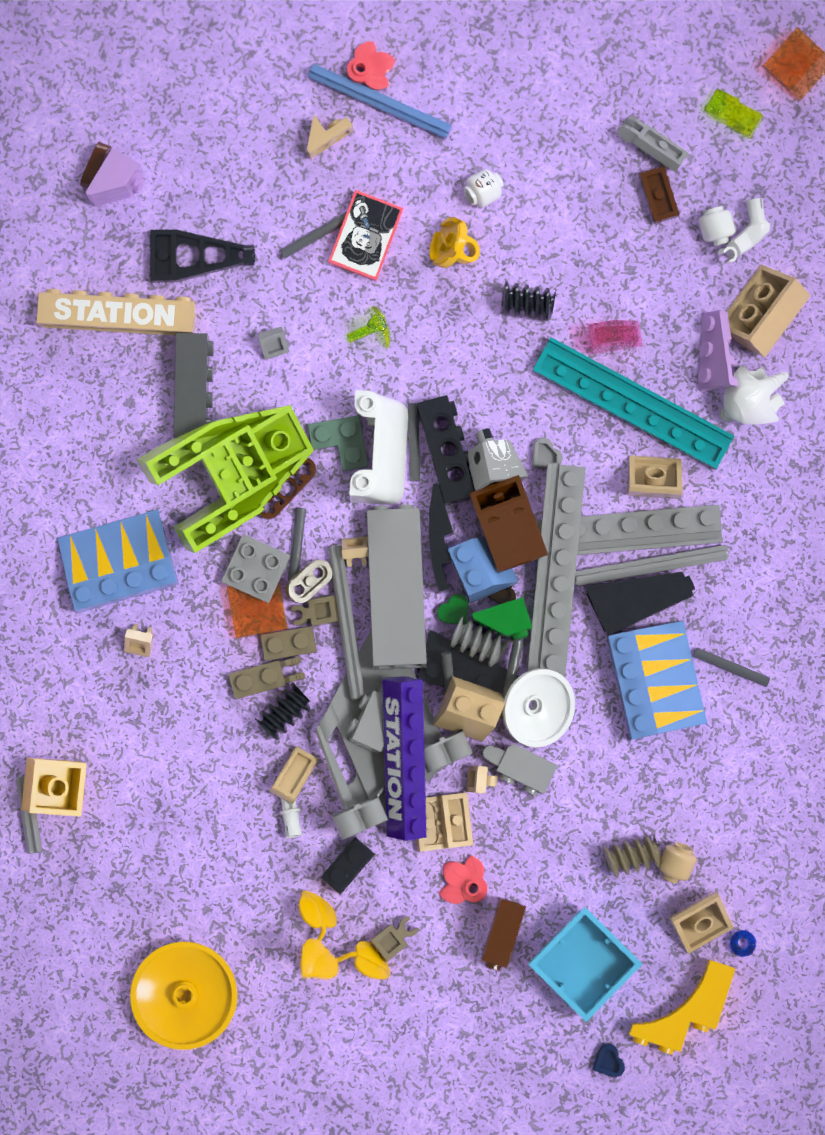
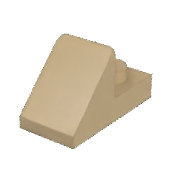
(321, 140)

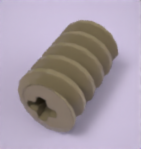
(632, 856)

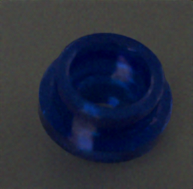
(734, 943)

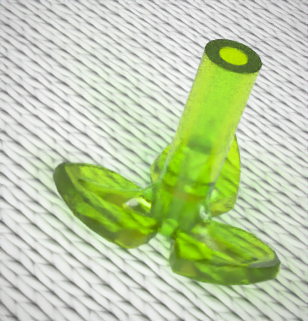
(376, 323)

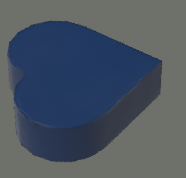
(608, 1062)

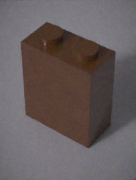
(503, 934)

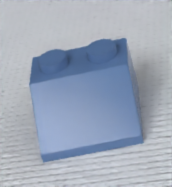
(478, 570)

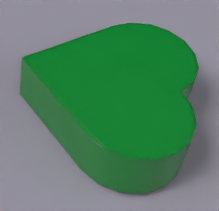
(454, 610)

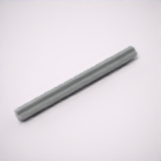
(651, 565)
(346, 622)

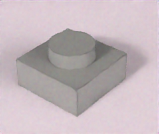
(273, 343)

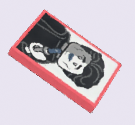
(365, 235)

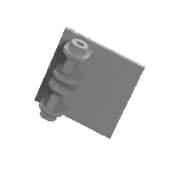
(256, 568)

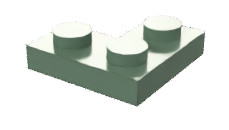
(345, 434)

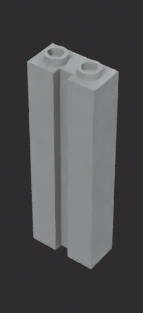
(396, 588)

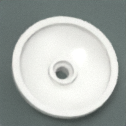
(550, 712)

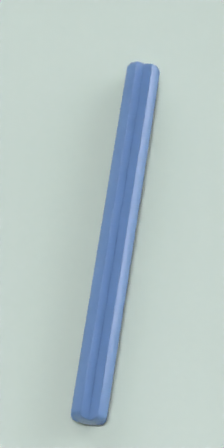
(379, 101)

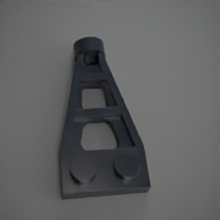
(164, 255)

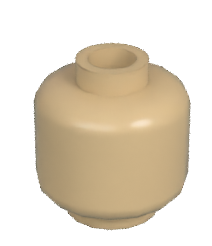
(677, 862)

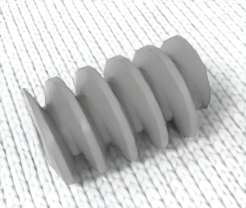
(478, 642)

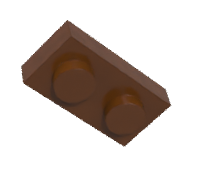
(659, 195)

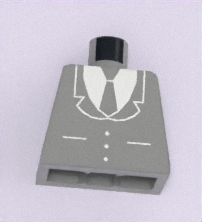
(493, 461)

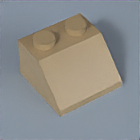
(469, 709)

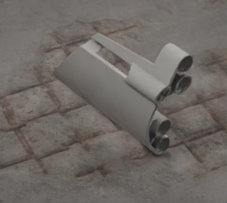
(365, 797)

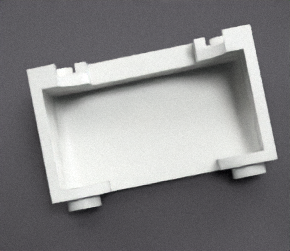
(386, 479)

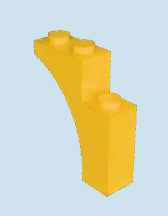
(701, 1008)

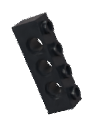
(429, 413)

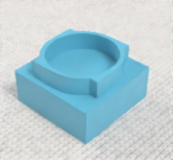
(585, 963)

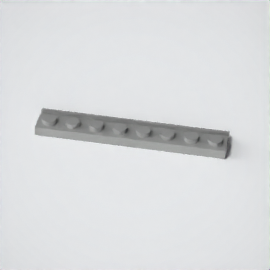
(649, 529)
(557, 570)

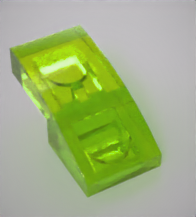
(734, 114)

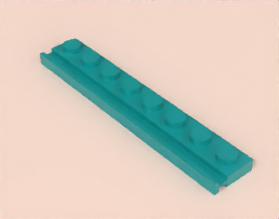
(633, 403)

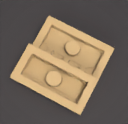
(446, 823)

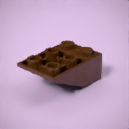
(508, 524)

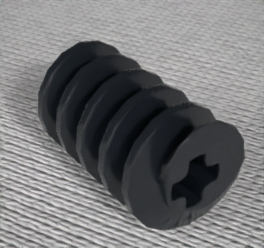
(528, 301)
(284, 712)

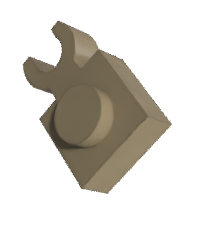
(320, 612)
(391, 940)

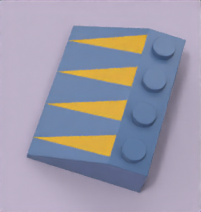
(117, 561)
(656, 680)

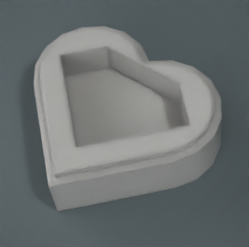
(545, 453)

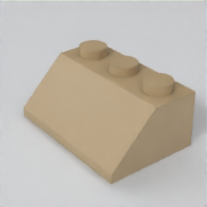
(765, 309)

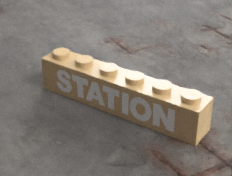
(116, 314)

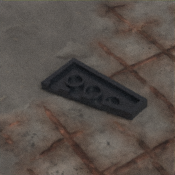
(464, 666)

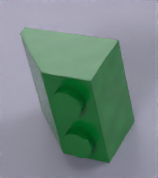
(506, 619)

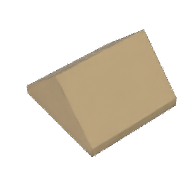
(654, 477)
(701, 922)

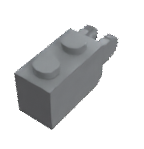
(368, 727)
(521, 766)

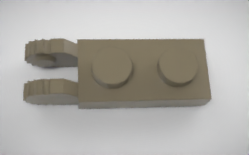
(263, 678)

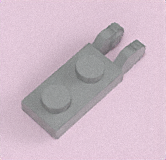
(652, 143)

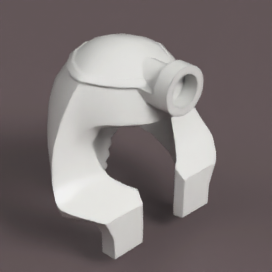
(751, 399)

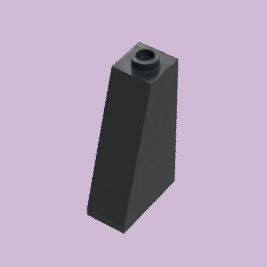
(634, 600)

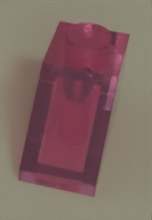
(614, 336)

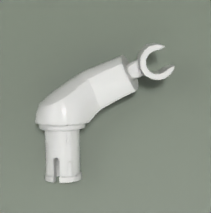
(750, 235)

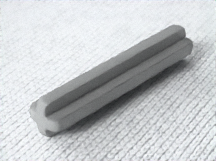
(30, 823)

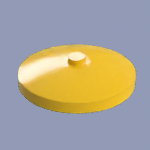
(184, 995)

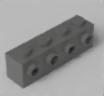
(192, 382)

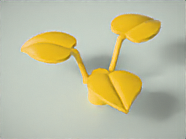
(316, 959)

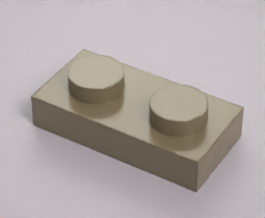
(288, 643)

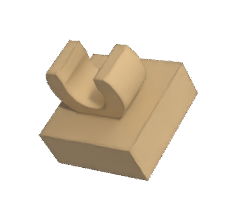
(355, 548)
(138, 642)
(478, 779)

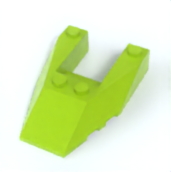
(245, 460)

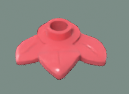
(374, 65)
(460, 879)

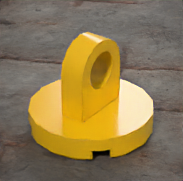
(449, 243)

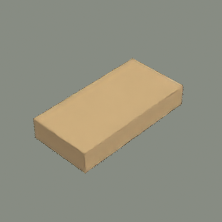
(294, 775)

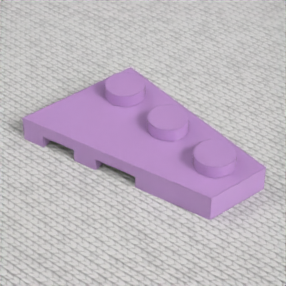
(715, 360)

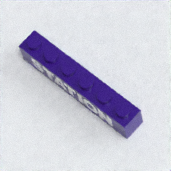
(404, 758)

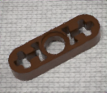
(297, 489)

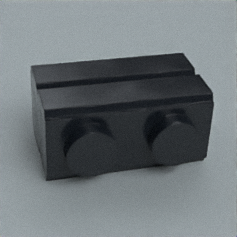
(347, 865)

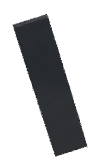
(438, 530)

